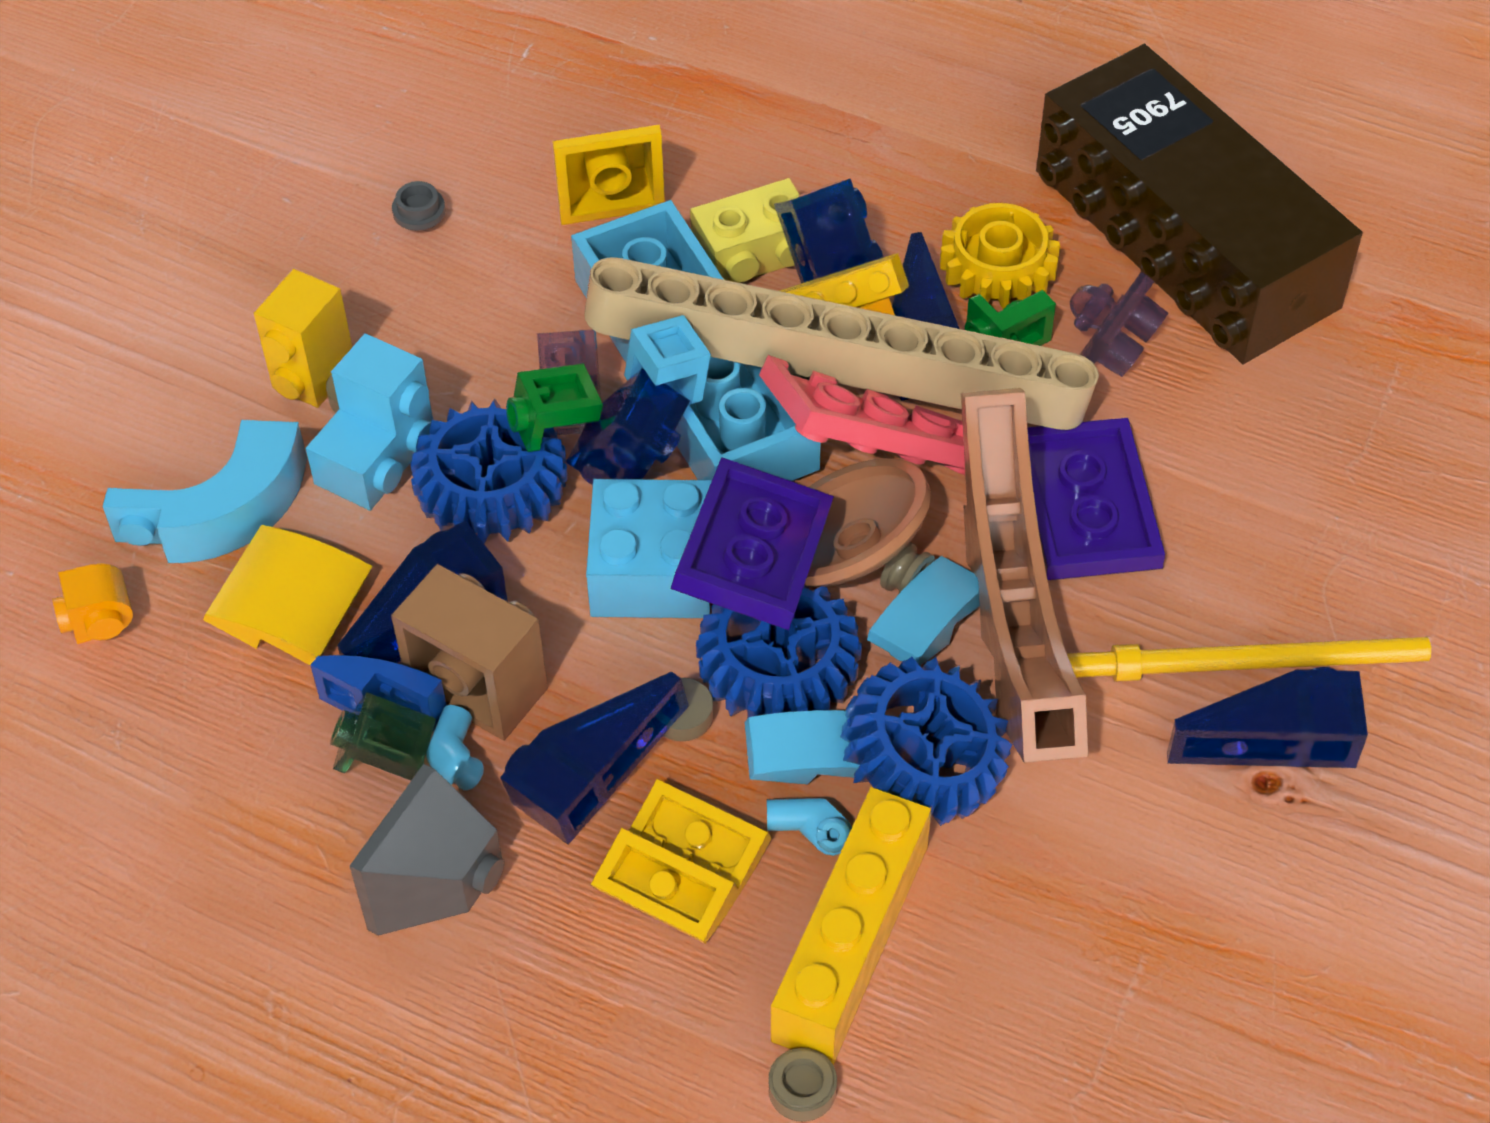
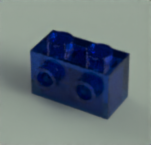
(827, 230)
(632, 431)

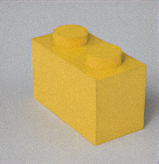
(303, 336)

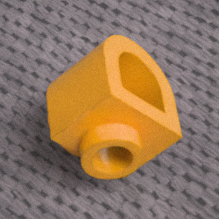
(93, 602)

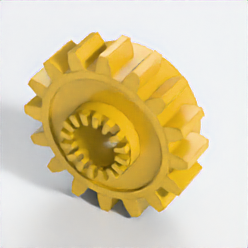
(999, 253)

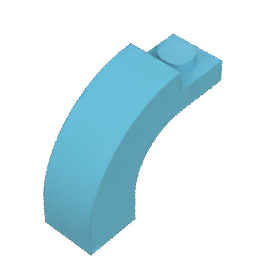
(224, 510)

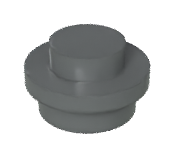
(418, 206)

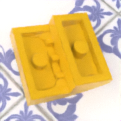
(288, 593)
(682, 861)

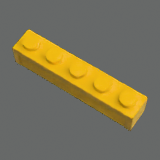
(857, 284)

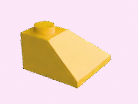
(609, 174)

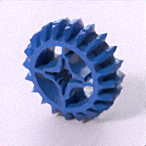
(477, 444)
(755, 672)
(945, 729)

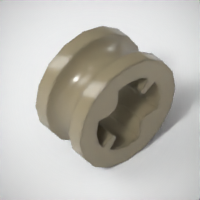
(904, 568)

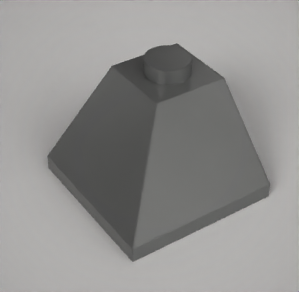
(426, 858)

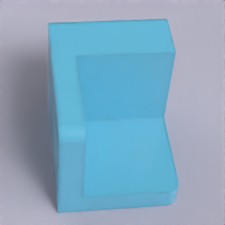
(670, 353)

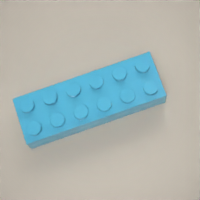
(738, 410)

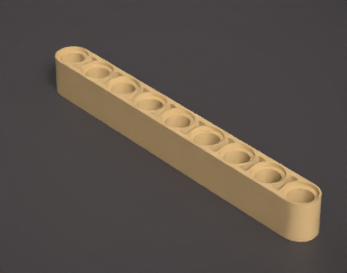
(841, 341)

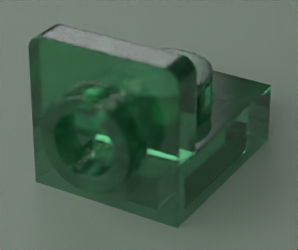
(382, 737)

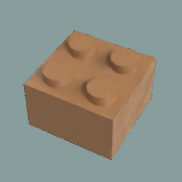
(476, 645)

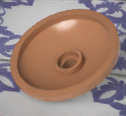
(870, 520)

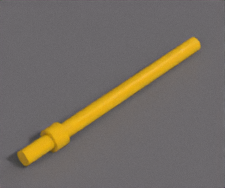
(1130, 662)

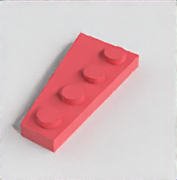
(866, 423)

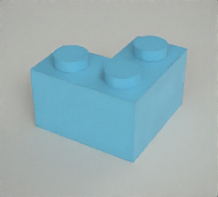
(377, 423)

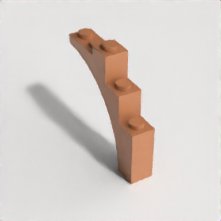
(1016, 607)

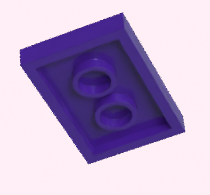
(1092, 501)
(753, 543)

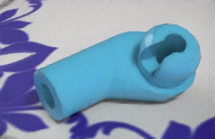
(449, 754)
(812, 818)

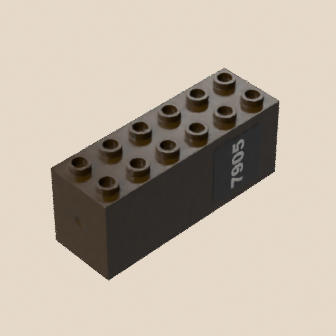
(1196, 202)

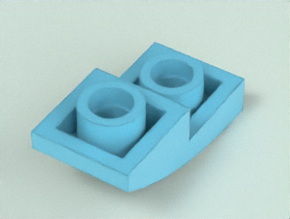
(925, 612)
(797, 746)

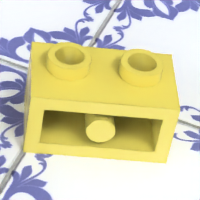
(745, 232)

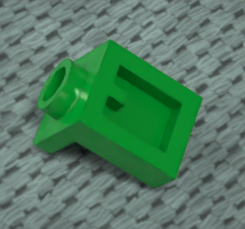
(1020, 321)
(551, 400)

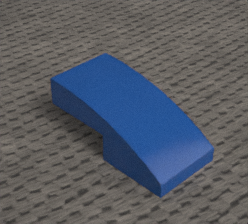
(346, 679)

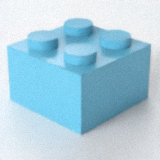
(637, 546)

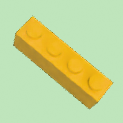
(850, 925)

